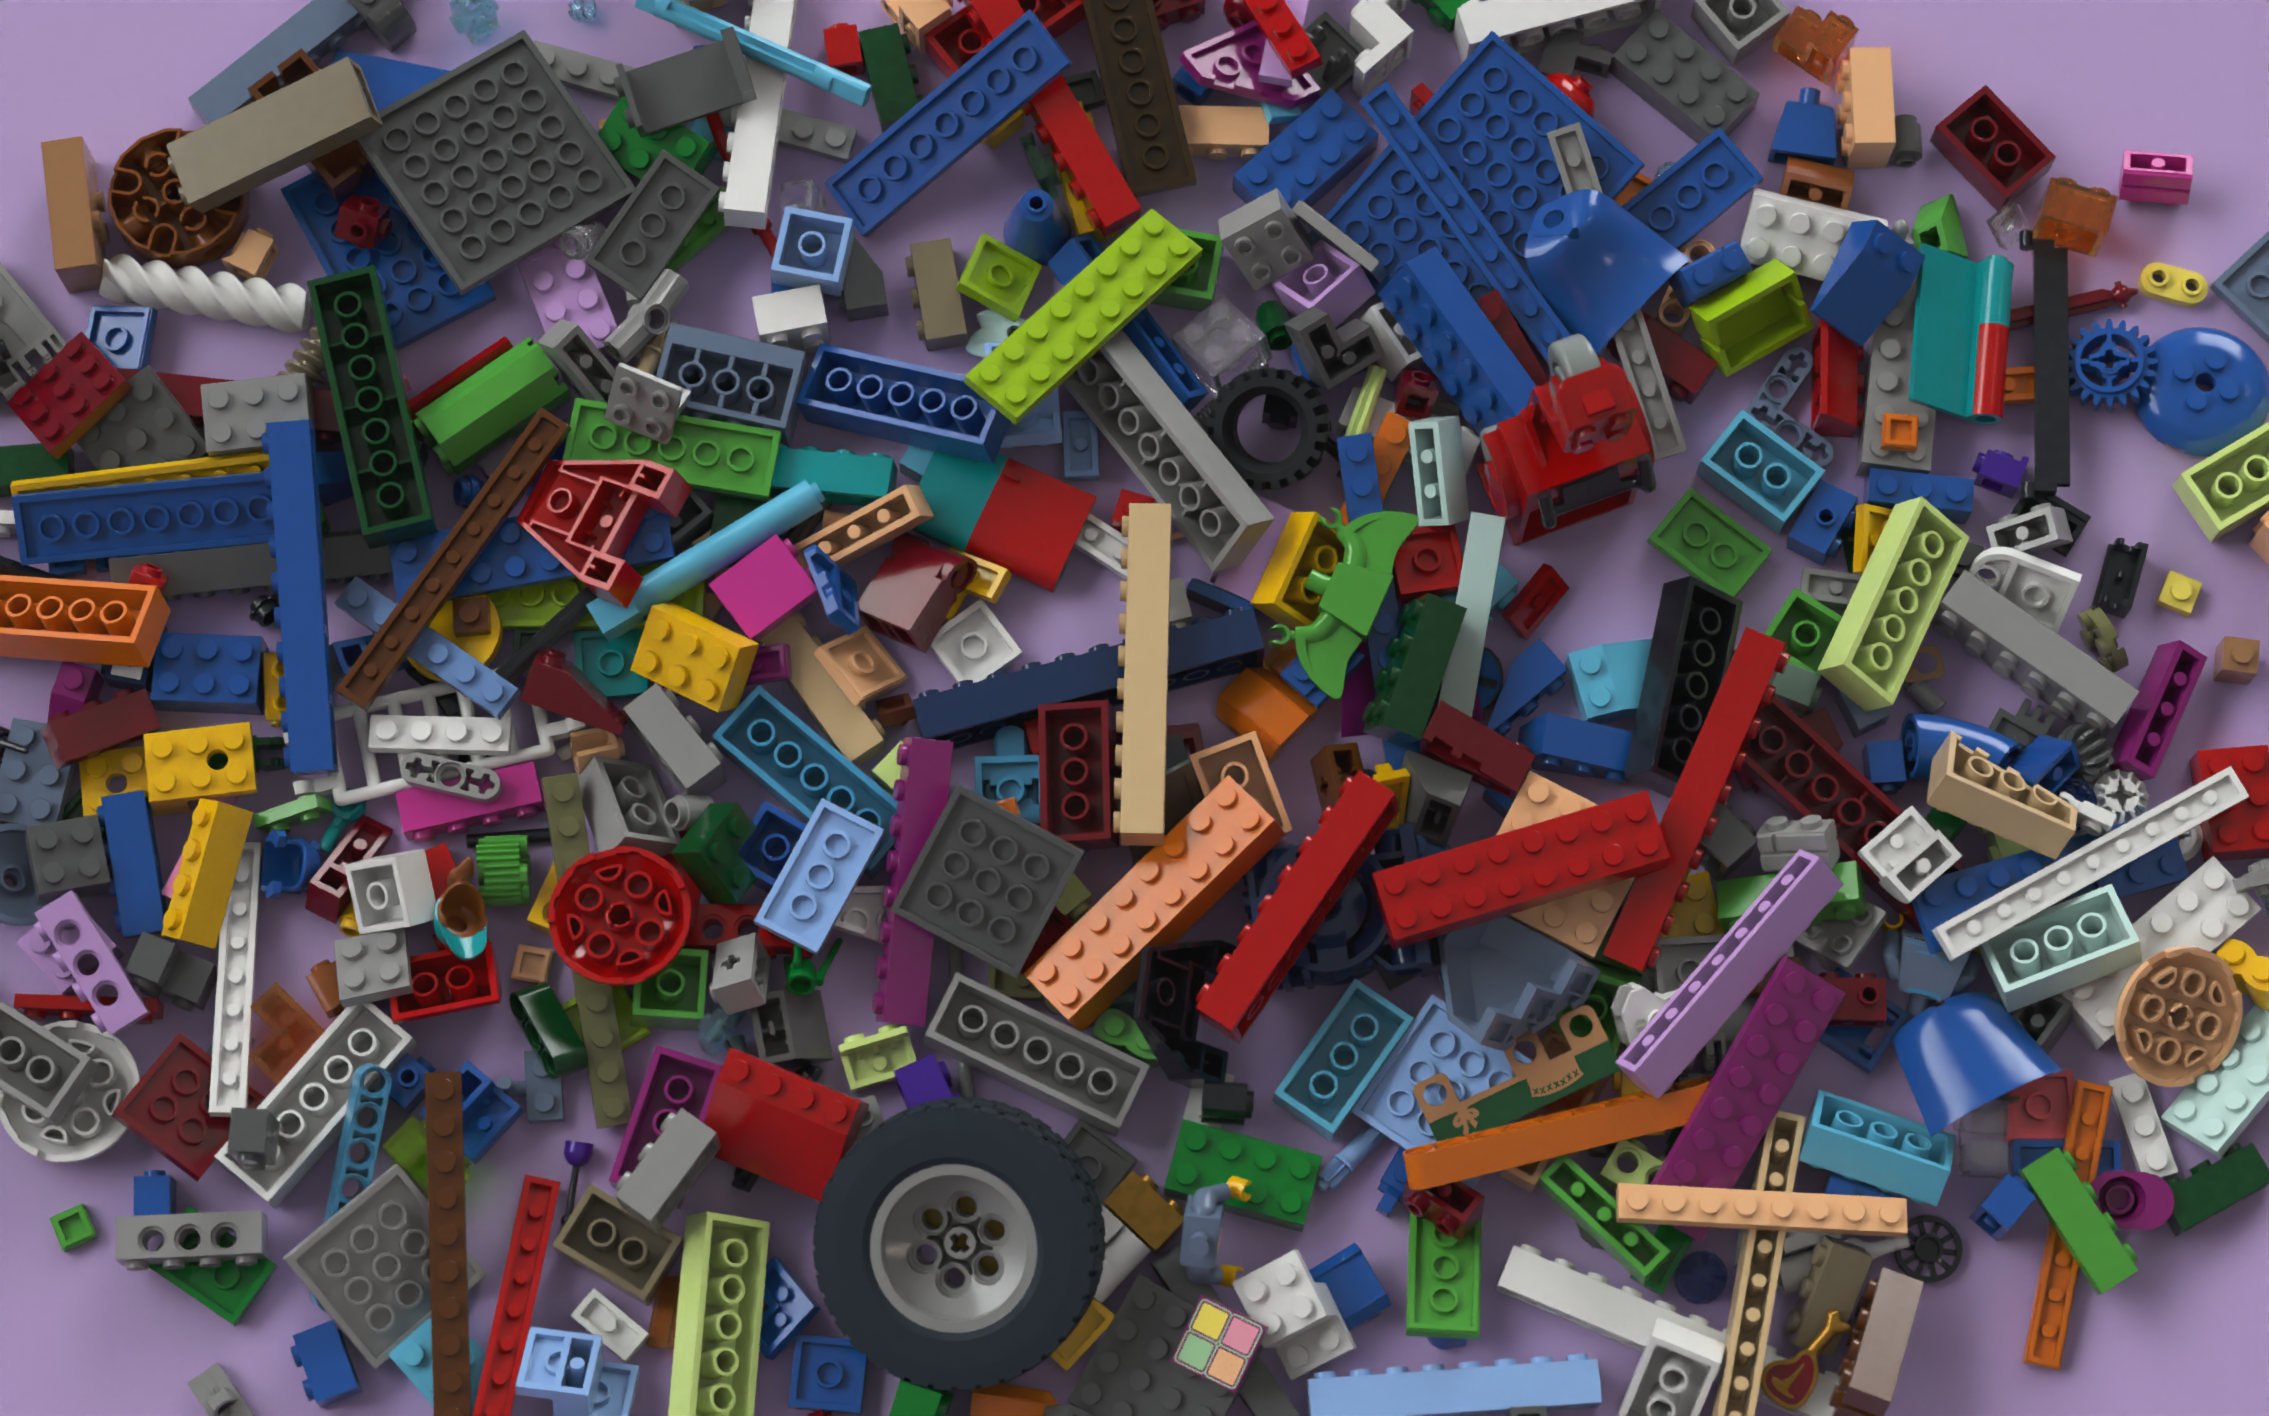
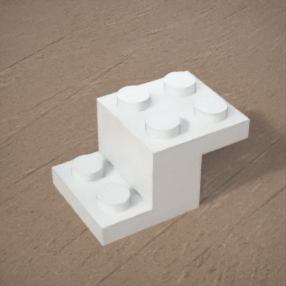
(1383, 37)
(1298, 1313)

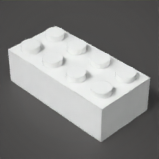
(1796, 232)

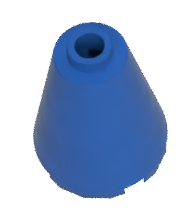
(1037, 227)

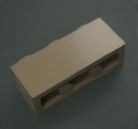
(936, 294)
(1831, 1284)

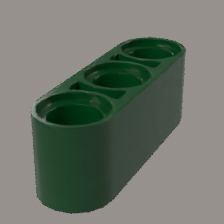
(548, 1030)

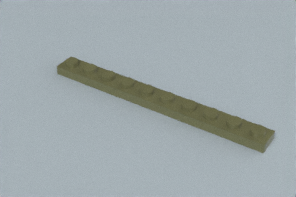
(593, 1000)

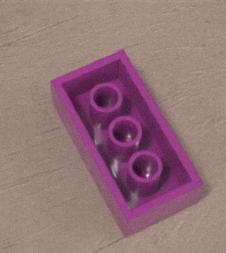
(669, 1084)

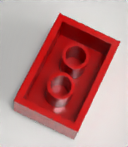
(2243, 828)

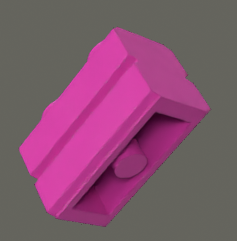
(2155, 177)

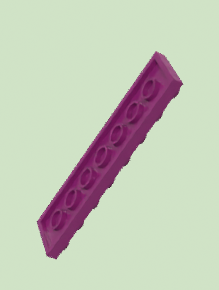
(1751, 1082)

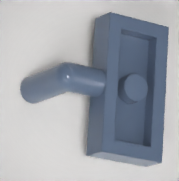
(542, 1093)

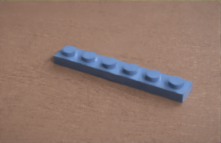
(433, 652)

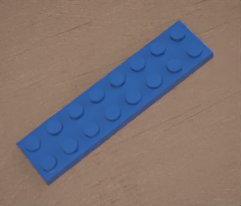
(948, 123)
(142, 518)
(518, 560)
(1968, 887)

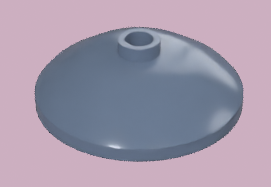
(19, 901)

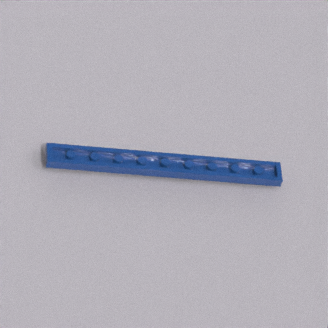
(1464, 217)
(1362, 498)

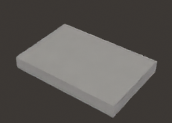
(1339, 240)

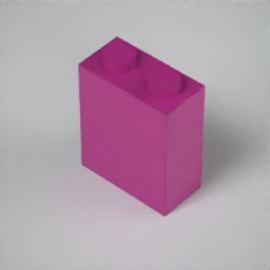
(765, 588)

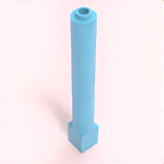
(709, 557)

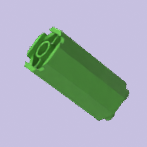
(490, 406)

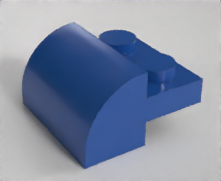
(485, 1112)

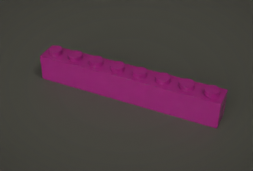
(906, 946)

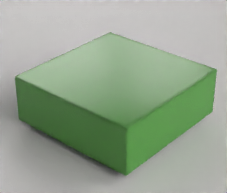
(73, 1227)

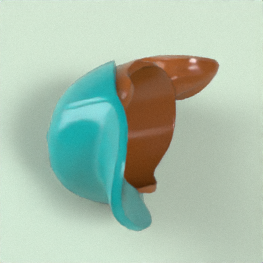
(461, 914)

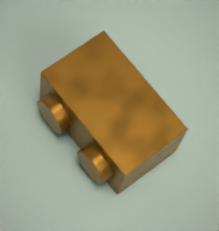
(1145, 1211)

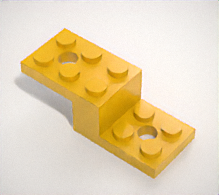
(175, 768)

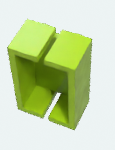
(1751, 317)

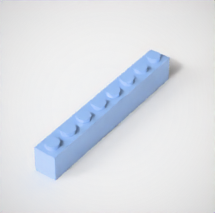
(1459, 1391)

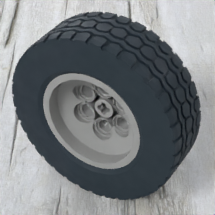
(906, 1307)

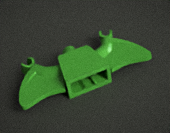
(1349, 596)

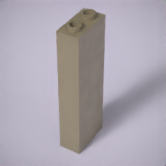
(273, 135)

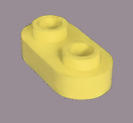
(2173, 287)

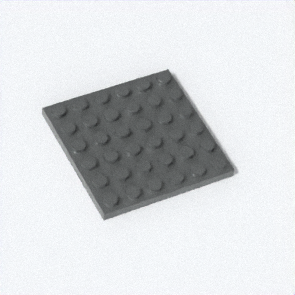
(494, 162)

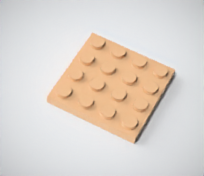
(1579, 919)

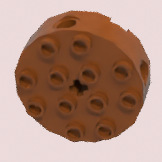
(156, 223)

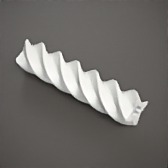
(216, 296)

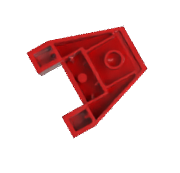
(591, 512)

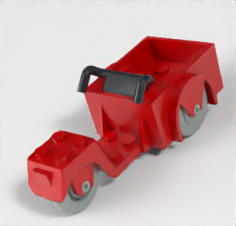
(1572, 449)

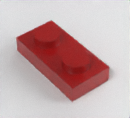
(1535, 601)

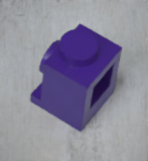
(1999, 472)

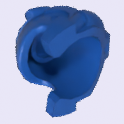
(288, 864)

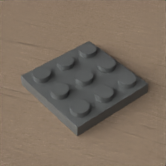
(143, 428)

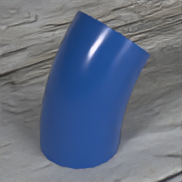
(1926, 732)

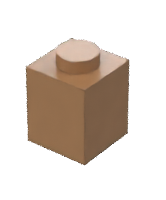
(2236, 660)

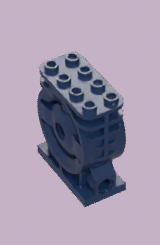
(1347, 921)

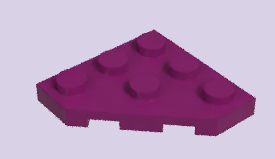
(1233, 66)

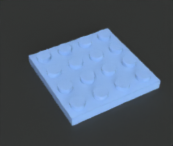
(1426, 1049)

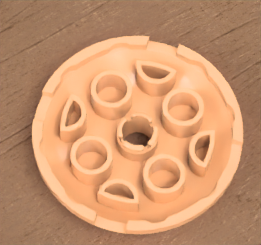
(2204, 1021)

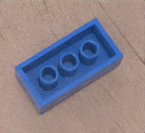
(1309, 154)

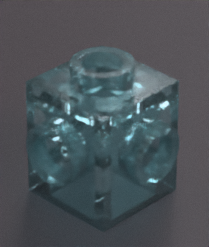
(474, 18)

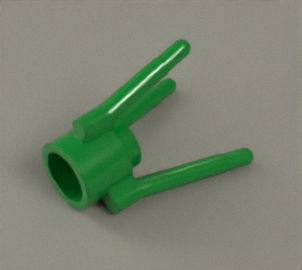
(803, 975)

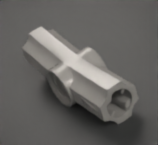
(634, 330)

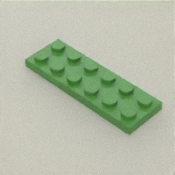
(703, 451)

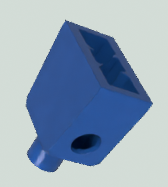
(1805, 131)

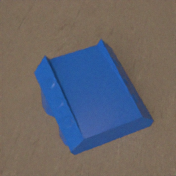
(1352, 1286)

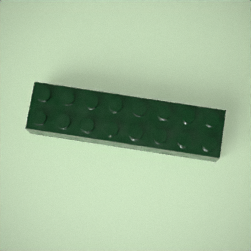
(372, 407)

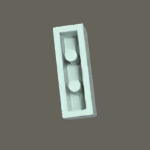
(1438, 471)

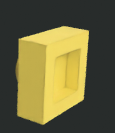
(2179, 593)

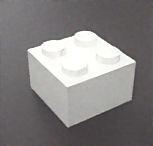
(792, 318)
(391, 891)

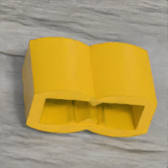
(2249, 970)

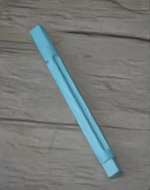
(761, 49)

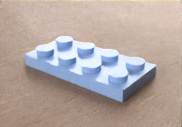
(819, 876)

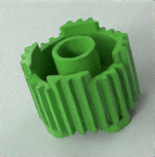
(504, 870)

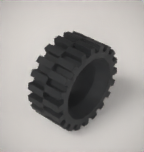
(1306, 401)

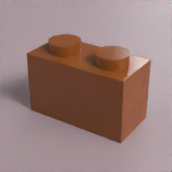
(1817, 182)

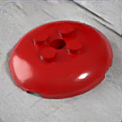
(611, 884)

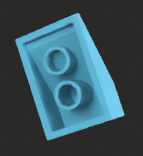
(1608, 679)

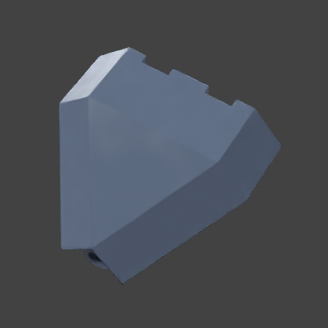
(1509, 980)

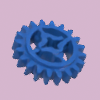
(2096, 365)

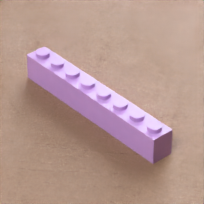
(1729, 973)

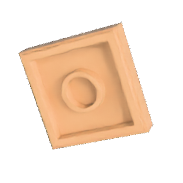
(860, 666)

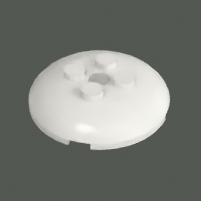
(88, 1125)

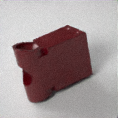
(914, 591)

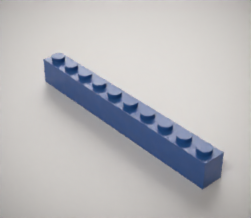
(302, 598)

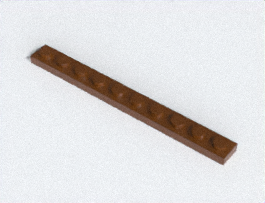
(453, 559)
(448, 1244)

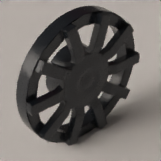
(1929, 1249)

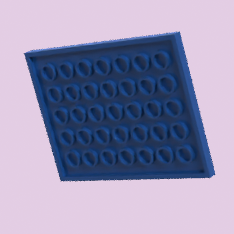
(1494, 138)

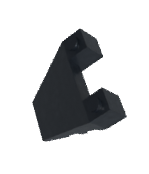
(1168, 1013)

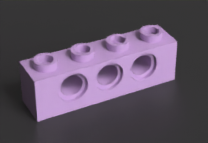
(129, 1005)

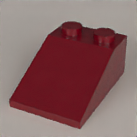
(566, 690)

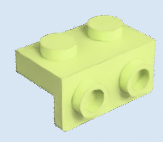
(876, 1057)

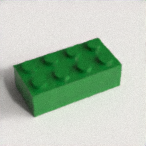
(1279, 1174)

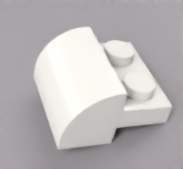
(1908, 855)

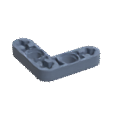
(1774, 407)

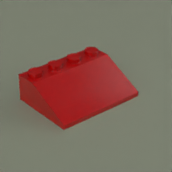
(781, 1123)

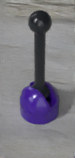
(577, 1155)

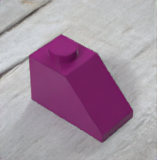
(74, 688)

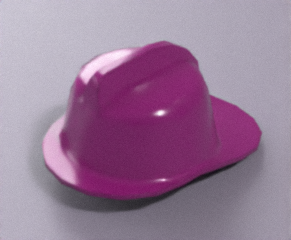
(2134, 1199)

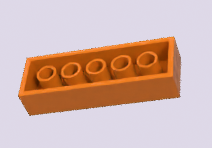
(80, 620)

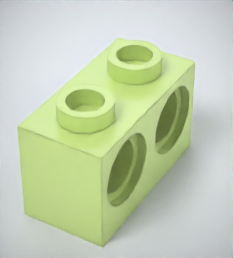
(1645, 1165)

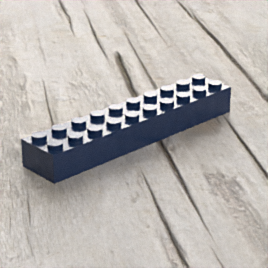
(977, 710)

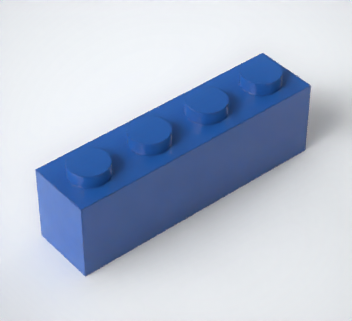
(134, 863)

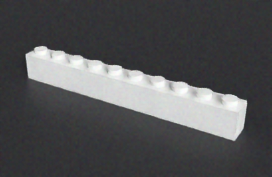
(1621, 1313)

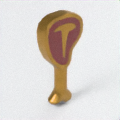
(1794, 1379)

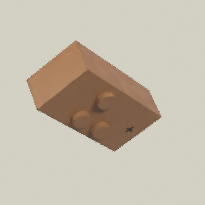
(75, 213)

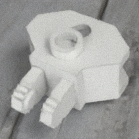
(1635, 1008)

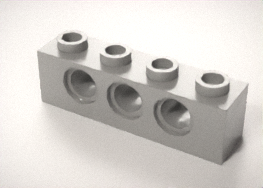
(136, 1231)

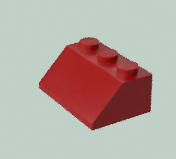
(1835, 383)
(448, 985)

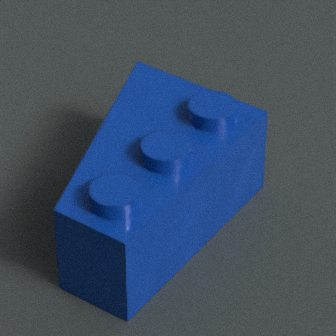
(1577, 747)

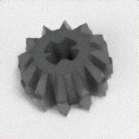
(2092, 750)

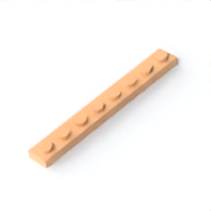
(1761, 1210)

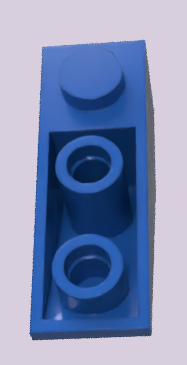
(1528, 680)

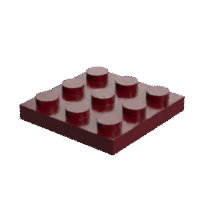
(69, 395)
(172, 1108)

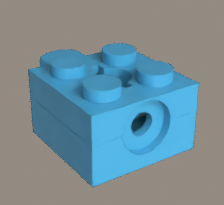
(1010, 773)

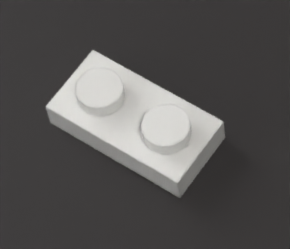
(617, 1329)

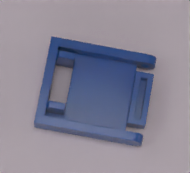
(1850, 1040)

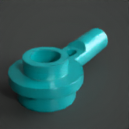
(342, 815)

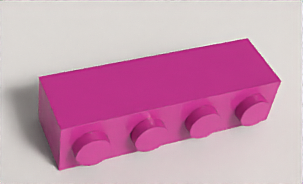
(433, 813)

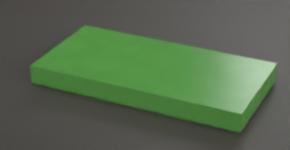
(1443, 1282)

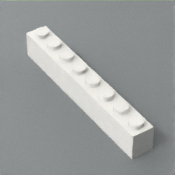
(757, 122)

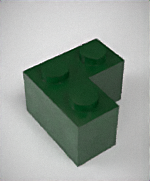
(712, 856)

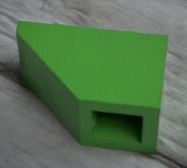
(1940, 227)

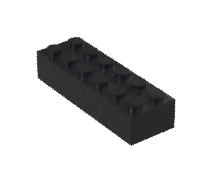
(1682, 676)

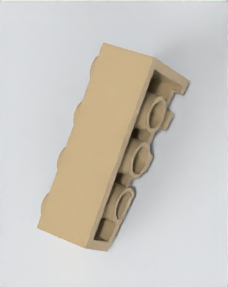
(1998, 799)

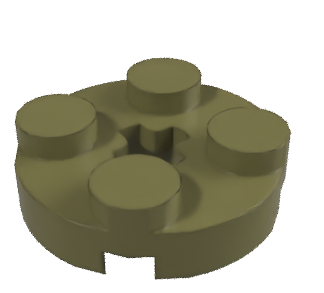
(2102, 636)

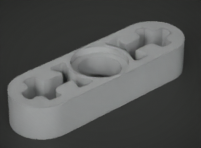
(478, 775)

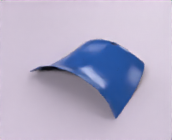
(1603, 273)

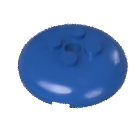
(2197, 419)

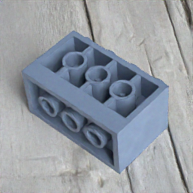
(735, 378)

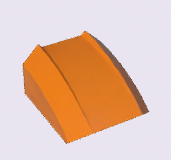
(1264, 705)
(1010, 1401)

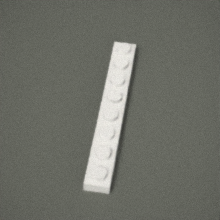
(236, 988)

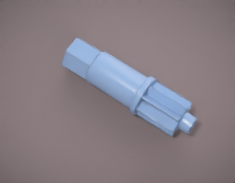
(1344, 1163)

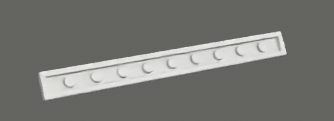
(2090, 863)

